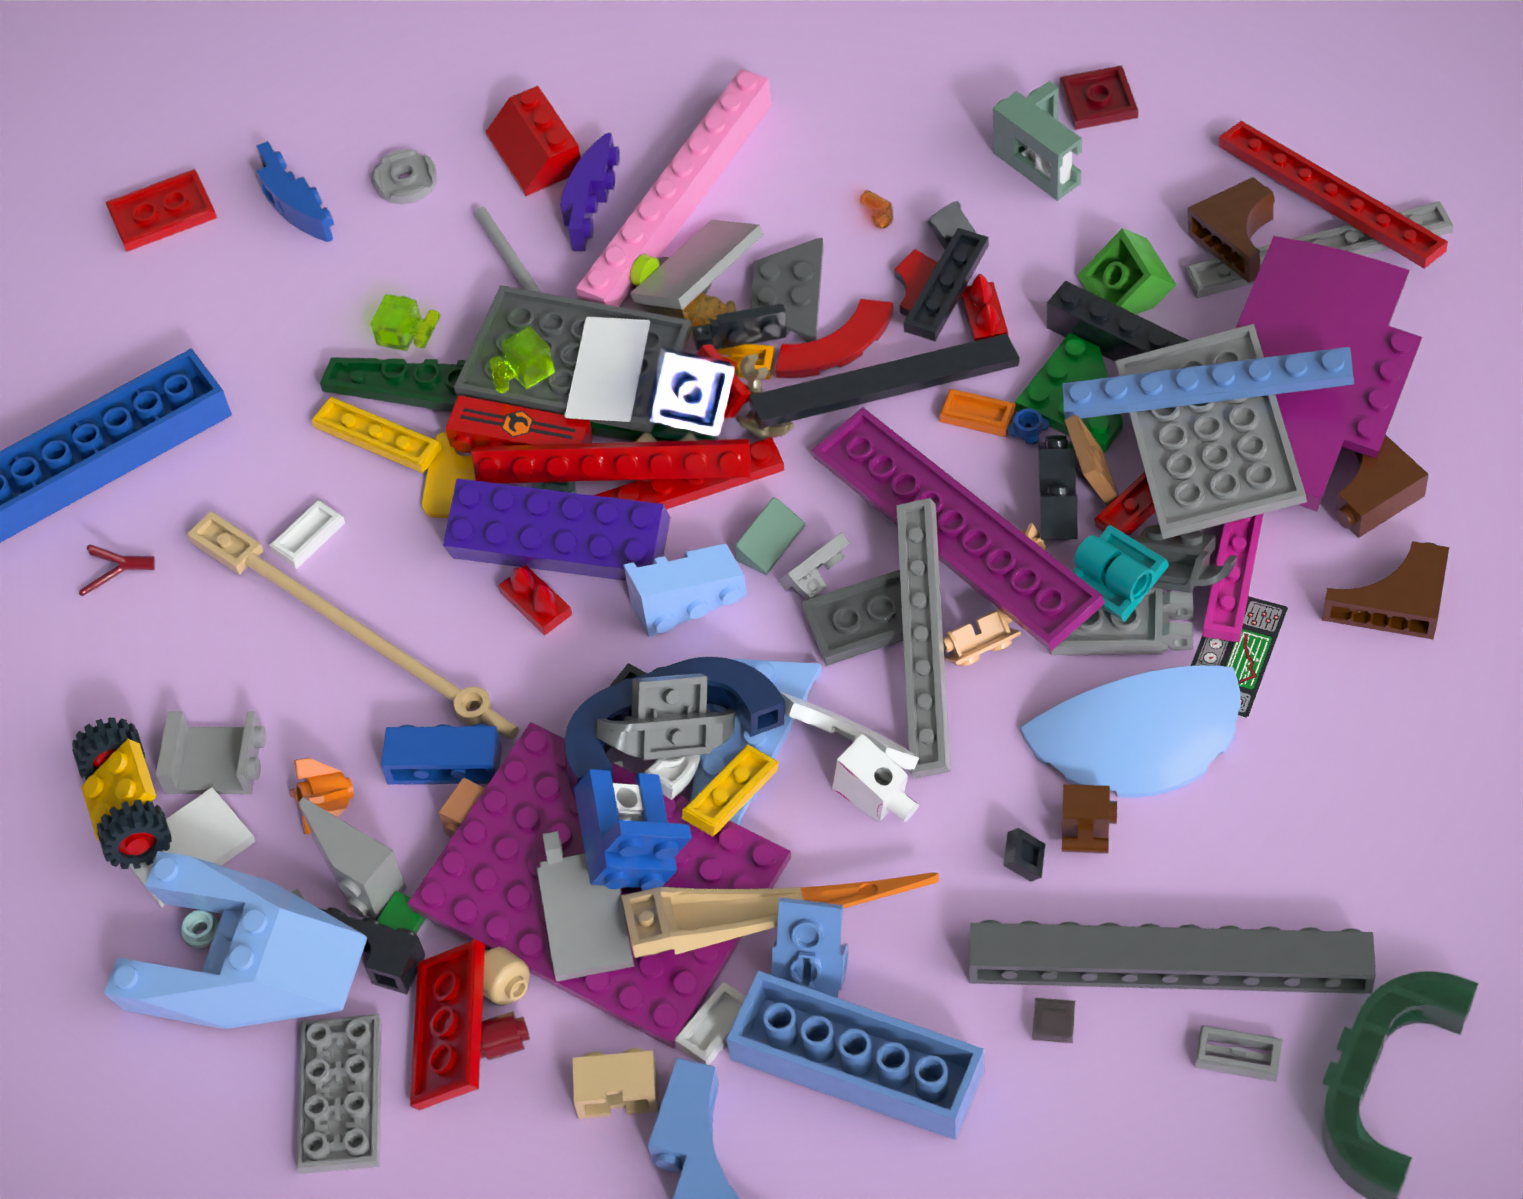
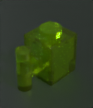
(400, 321)
(526, 359)

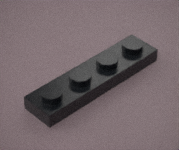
(946, 284)

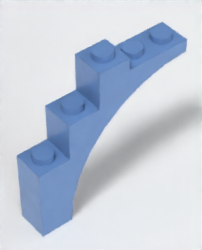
(685, 1133)

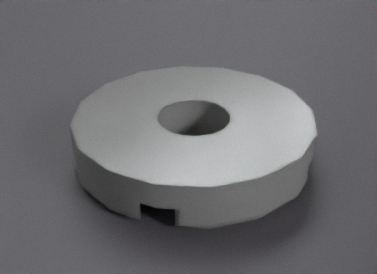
(408, 189)

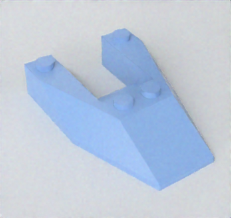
(266, 962)

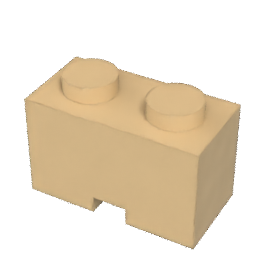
(615, 1082)

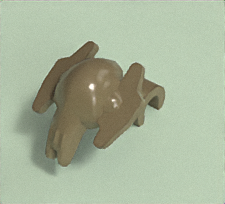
(754, 383)

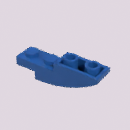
(292, 196)

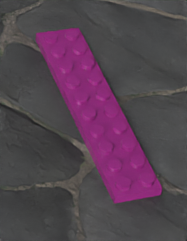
(971, 535)

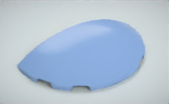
(1141, 730)

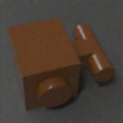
(1087, 818)

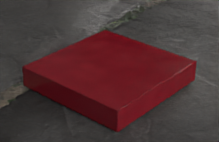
(1098, 97)

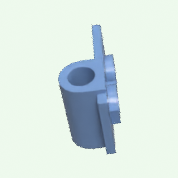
(810, 945)

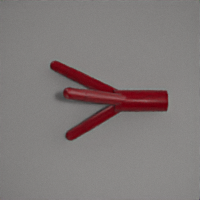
(124, 562)

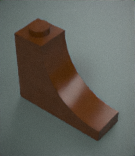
(1229, 221)
(1380, 489)
(1401, 602)

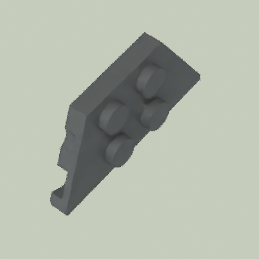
(794, 281)

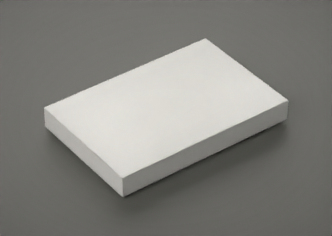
(204, 831)

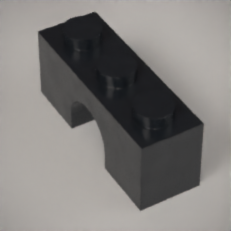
(392, 952)

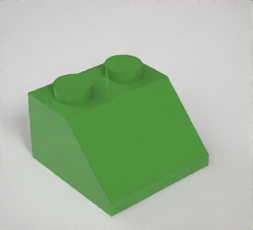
(1128, 273)

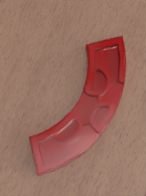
(838, 348)

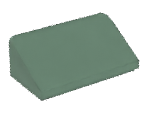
(768, 537)

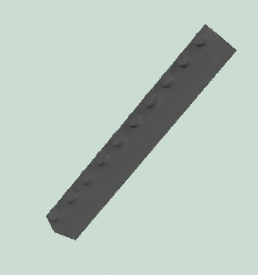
(1172, 957)

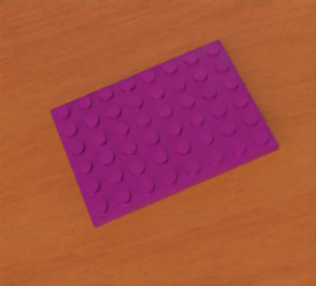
(491, 890)

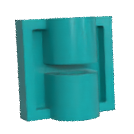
(1118, 569)

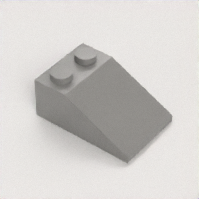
(358, 863)

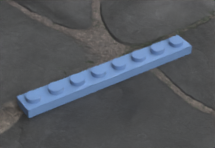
(1209, 383)

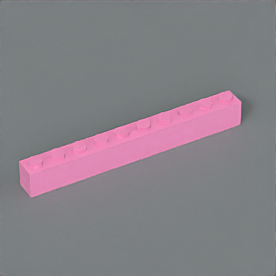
(678, 188)

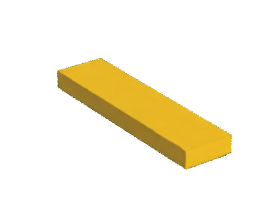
(376, 434)

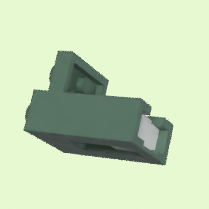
(1035, 141)

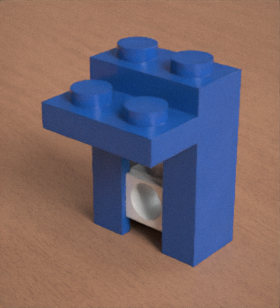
(627, 831)

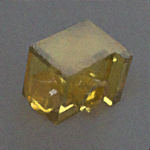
(705, 308)

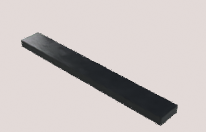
(883, 380)

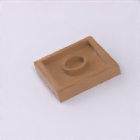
(1091, 459)

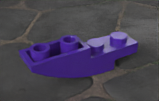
(588, 187)

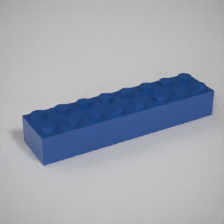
(107, 440)

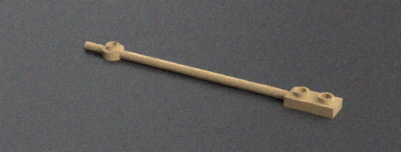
(241, 551)

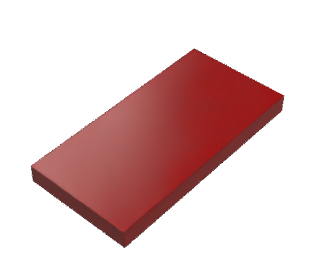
(447, 1025)

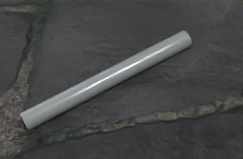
(505, 250)

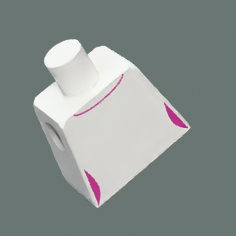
(872, 781)

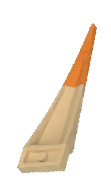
(698, 918)

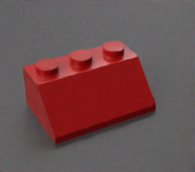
(533, 141)

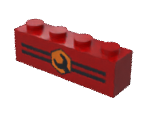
(498, 424)

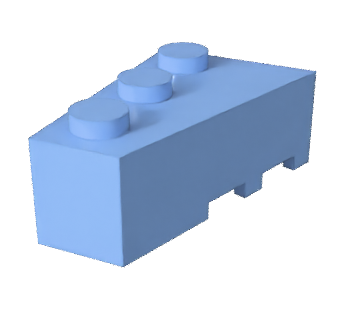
(684, 587)

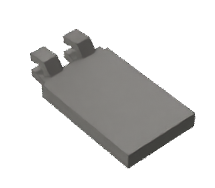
(1143, 632)
(582, 919)

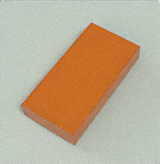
(977, 412)

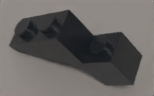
(1057, 488)

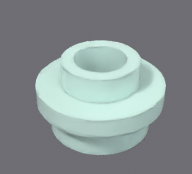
(196, 921)

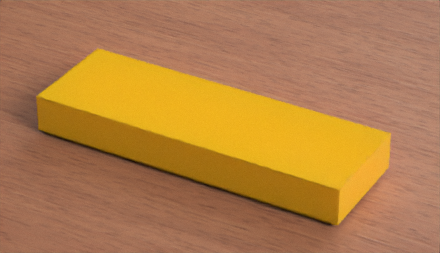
(730, 790)

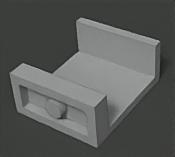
(209, 757)

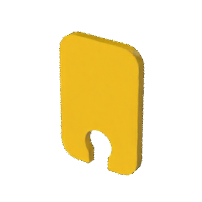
(442, 478)

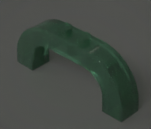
(1405, 1000)

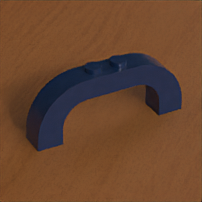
(728, 685)

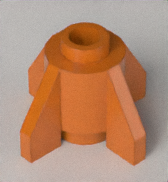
(321, 786)

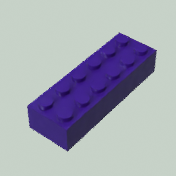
(553, 529)

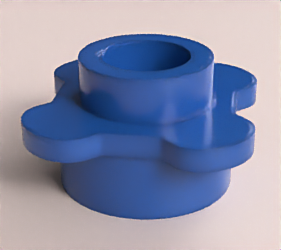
(1028, 418)

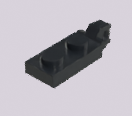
(742, 327)

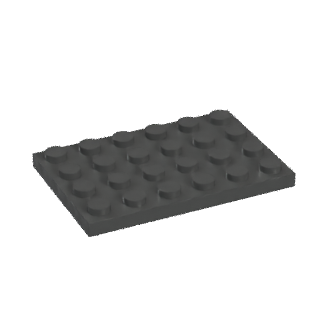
(561, 326)

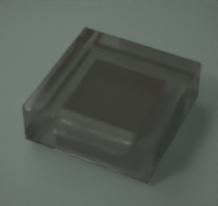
(1053, 1020)

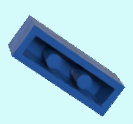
(440, 754)

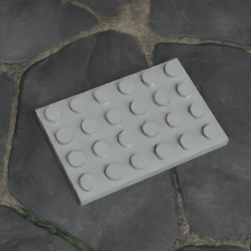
(1213, 457)

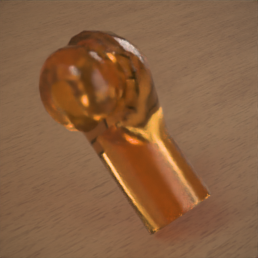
(881, 208)

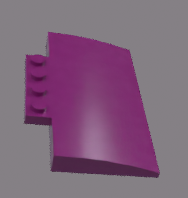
(1326, 300)

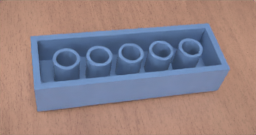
(856, 1054)

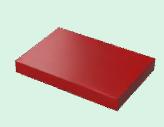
(161, 210)

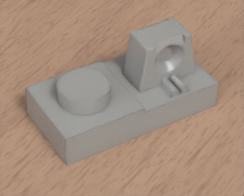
(805, 576)

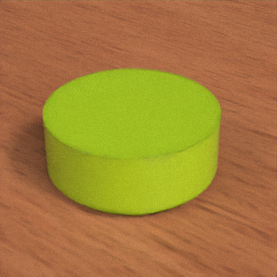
(643, 268)

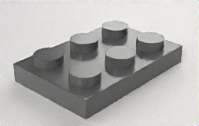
(856, 618)

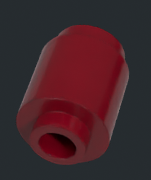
(503, 1035)

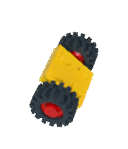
(120, 793)

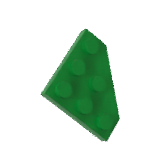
(1070, 362)

